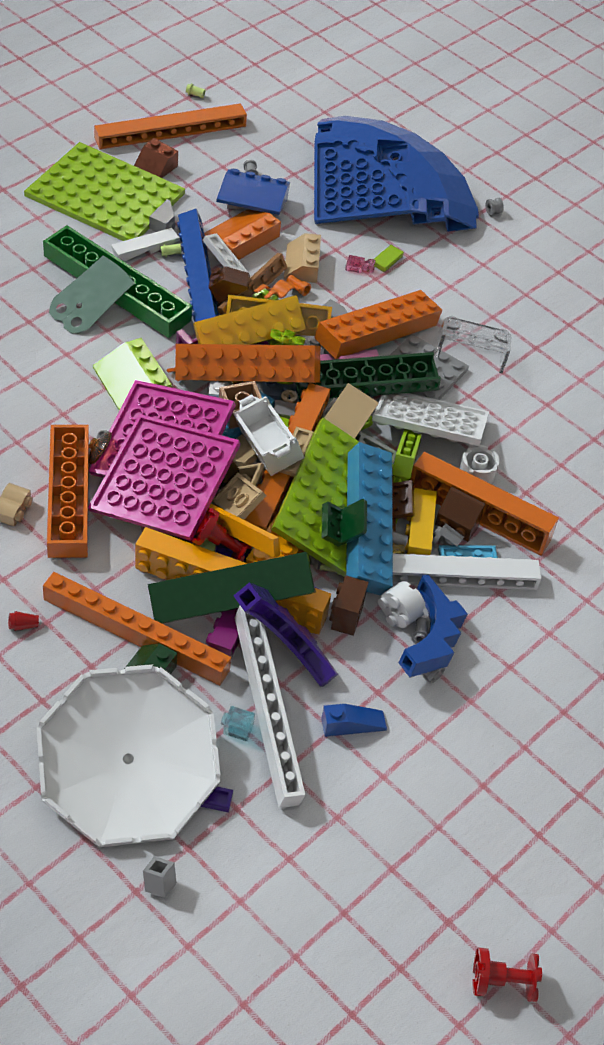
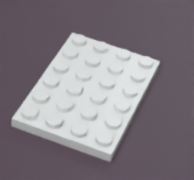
(432, 417)

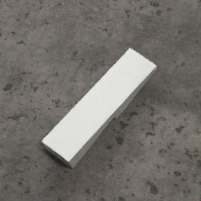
(151, 242)

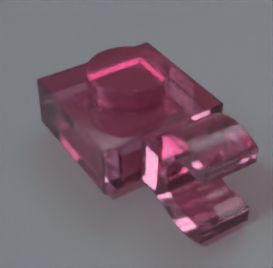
(357, 264)

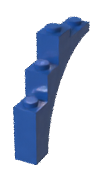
(445, 619)

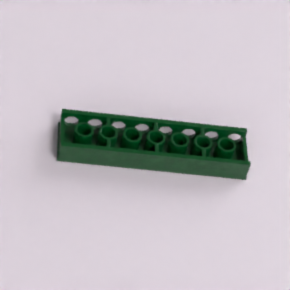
(379, 374)
(215, 590)

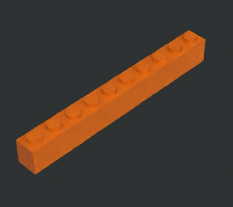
(170, 126)
(306, 416)
(135, 627)

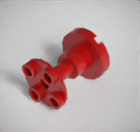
(217, 534)
(498, 973)

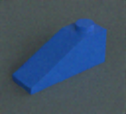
(351, 719)

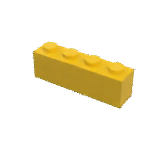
(422, 523)

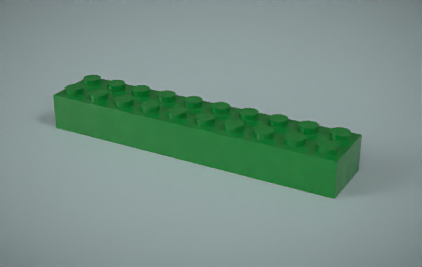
(143, 299)

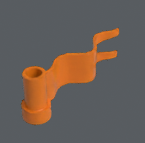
(282, 287)

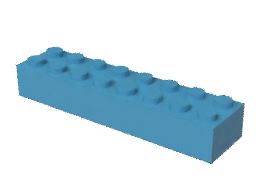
(372, 553)

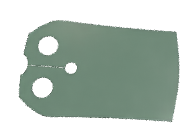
(95, 290)

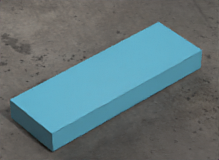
(468, 550)

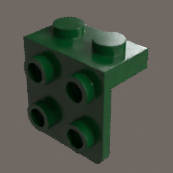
(344, 524)

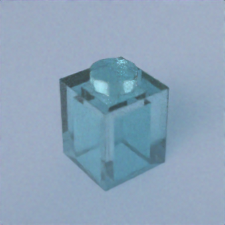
(238, 723)

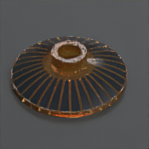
(98, 446)

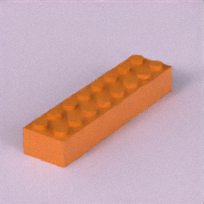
(378, 324)
(248, 362)
(68, 492)
(502, 511)

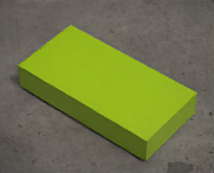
(388, 258)

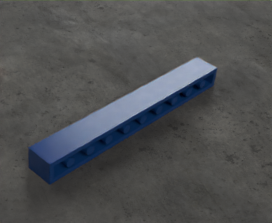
(197, 265)

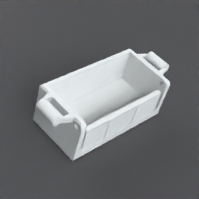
(267, 434)

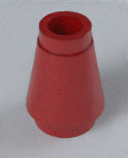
(21, 621)

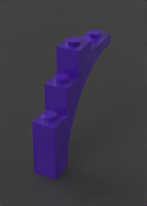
(262, 606)

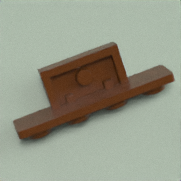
(402, 500)

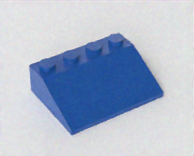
(253, 191)

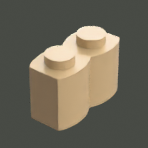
(13, 503)

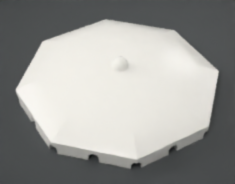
(127, 755)

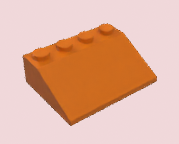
(247, 231)

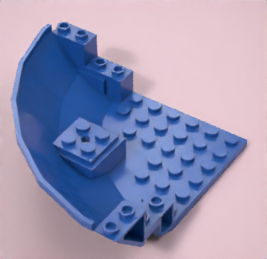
(362, 181)

